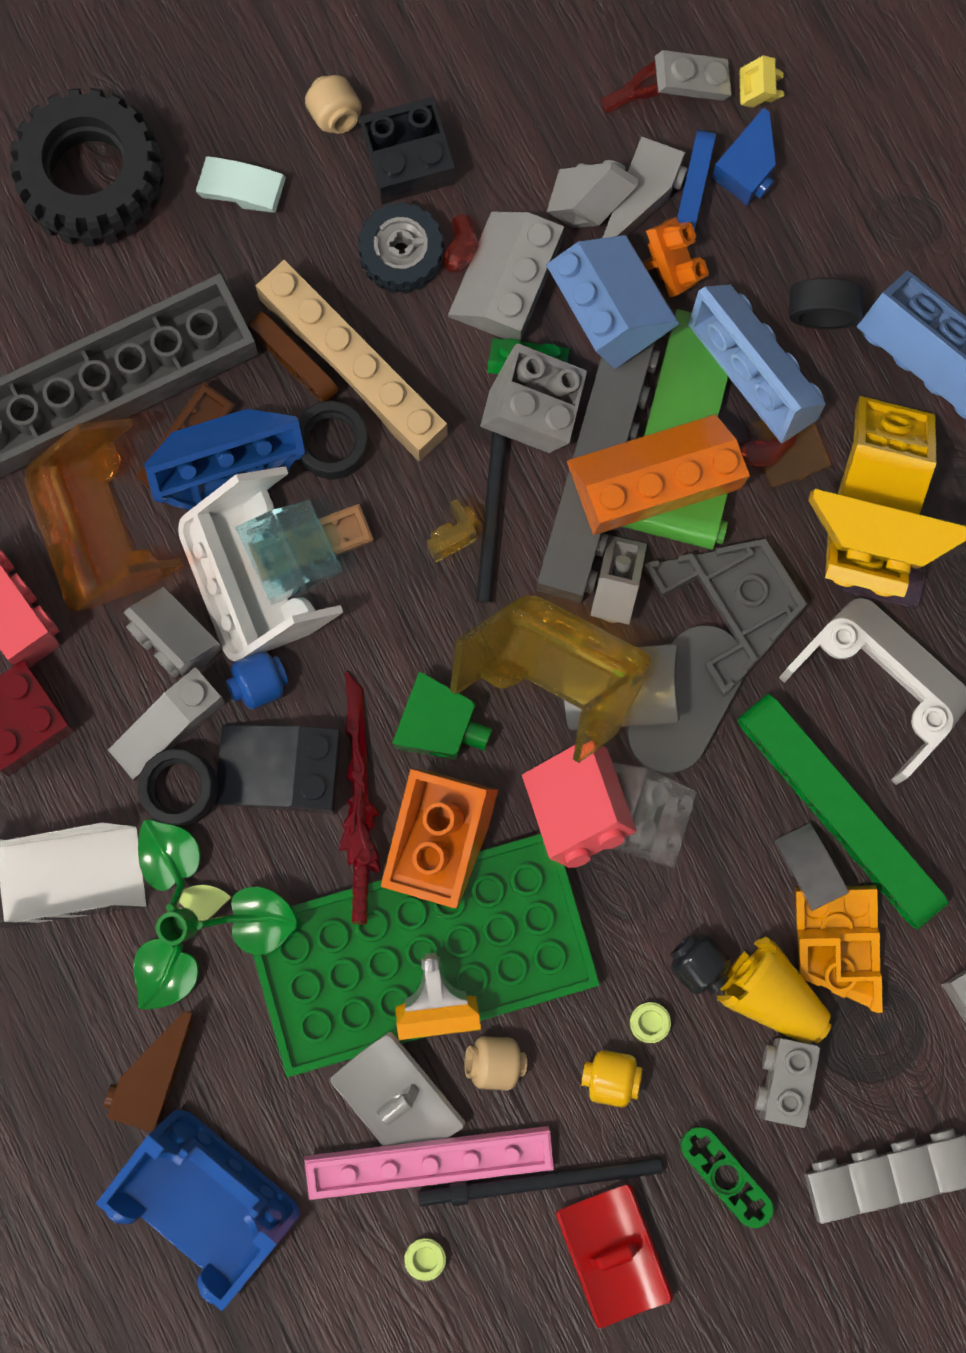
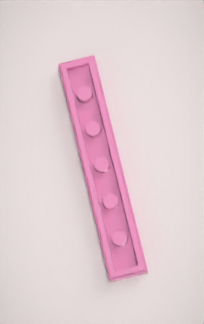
(429, 1162)

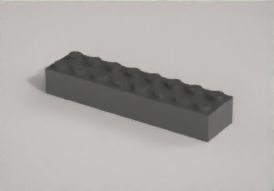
(121, 369)

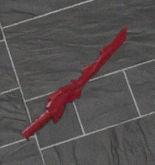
(361, 811)

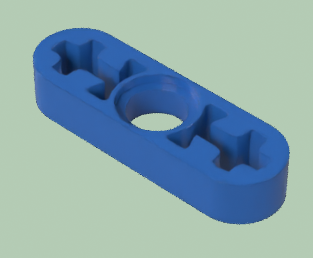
(696, 177)

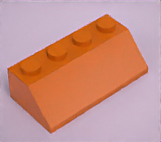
(658, 473)

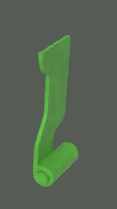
(687, 391)

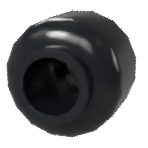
(700, 964)

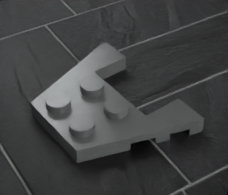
(749, 594)

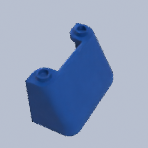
(203, 1203)

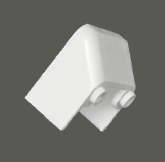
(227, 578)
(868, 628)

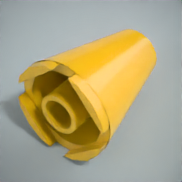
(775, 994)

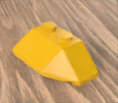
(884, 532)

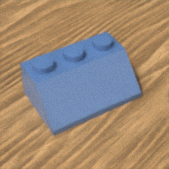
(612, 297)

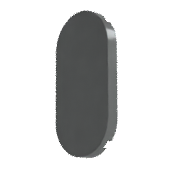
(700, 705)

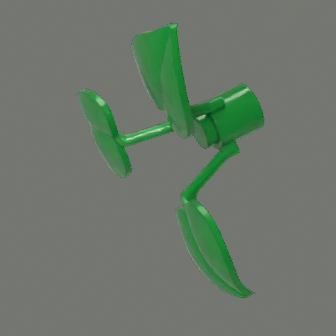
(160, 968)

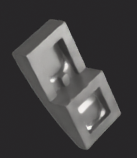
(811, 867)

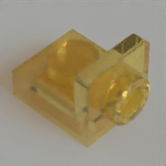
(449, 538)

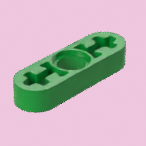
(754, 1193)

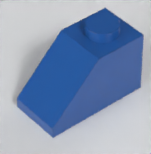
(749, 162)

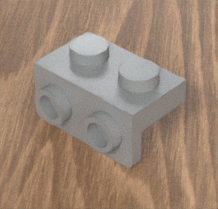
(788, 1082)

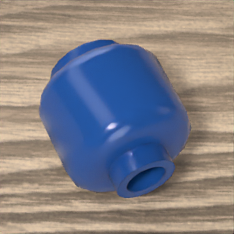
(257, 680)

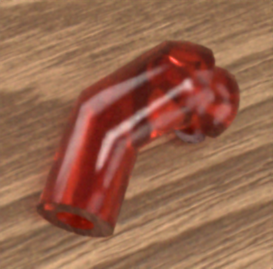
(463, 246)
(764, 452)

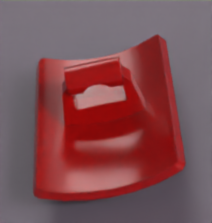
(614, 1255)

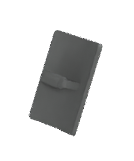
(657, 698)

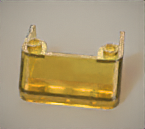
(560, 655)

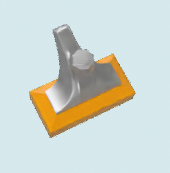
(436, 1006)

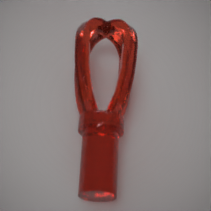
(629, 91)

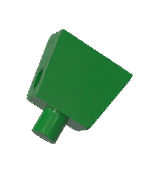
(438, 722)

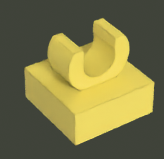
(759, 82)

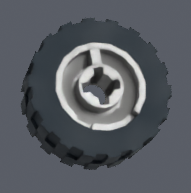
(401, 225)

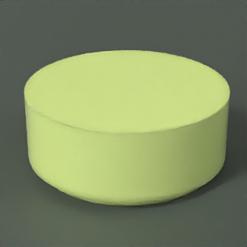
(650, 1022)
(425, 1259)

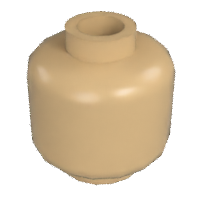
(333, 104)
(495, 1063)

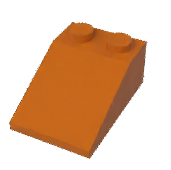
(438, 836)

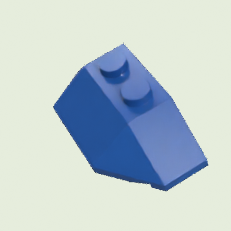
(210, 453)

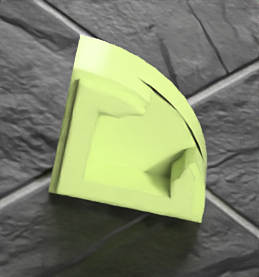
(204, 900)

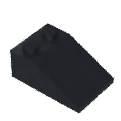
(279, 768)

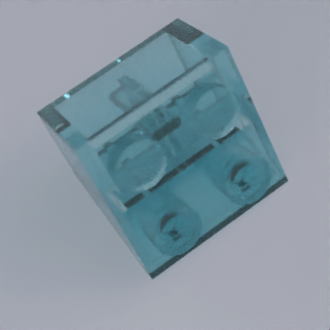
(288, 550)

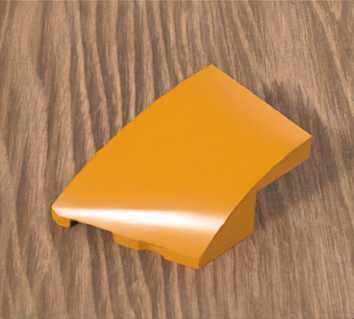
(842, 945)

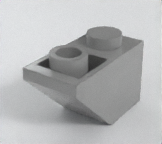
(590, 193)

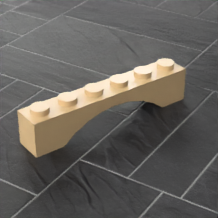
(351, 356)

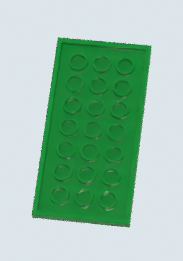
(506, 944)

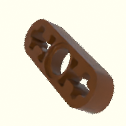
(292, 357)

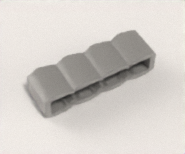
(888, 1178)

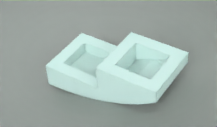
(240, 183)

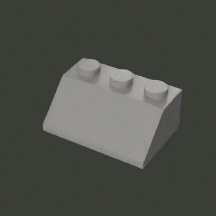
(507, 273)

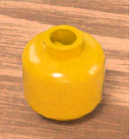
(612, 1078)

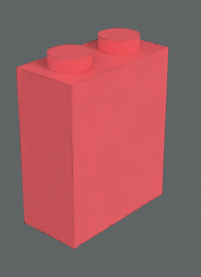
(578, 806)

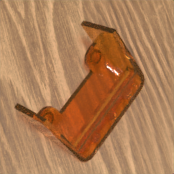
(82, 521)

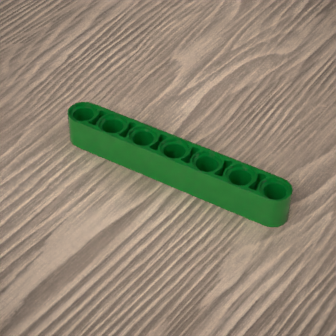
(842, 811)

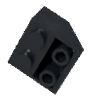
(407, 150)

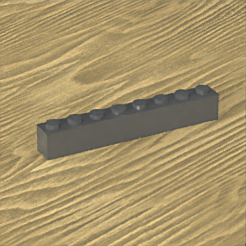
(606, 423)

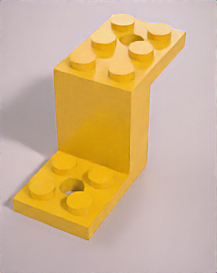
(887, 467)

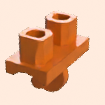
(671, 256)

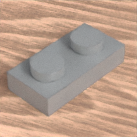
(692, 75)

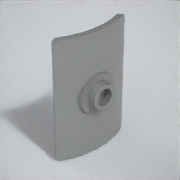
(395, 1095)

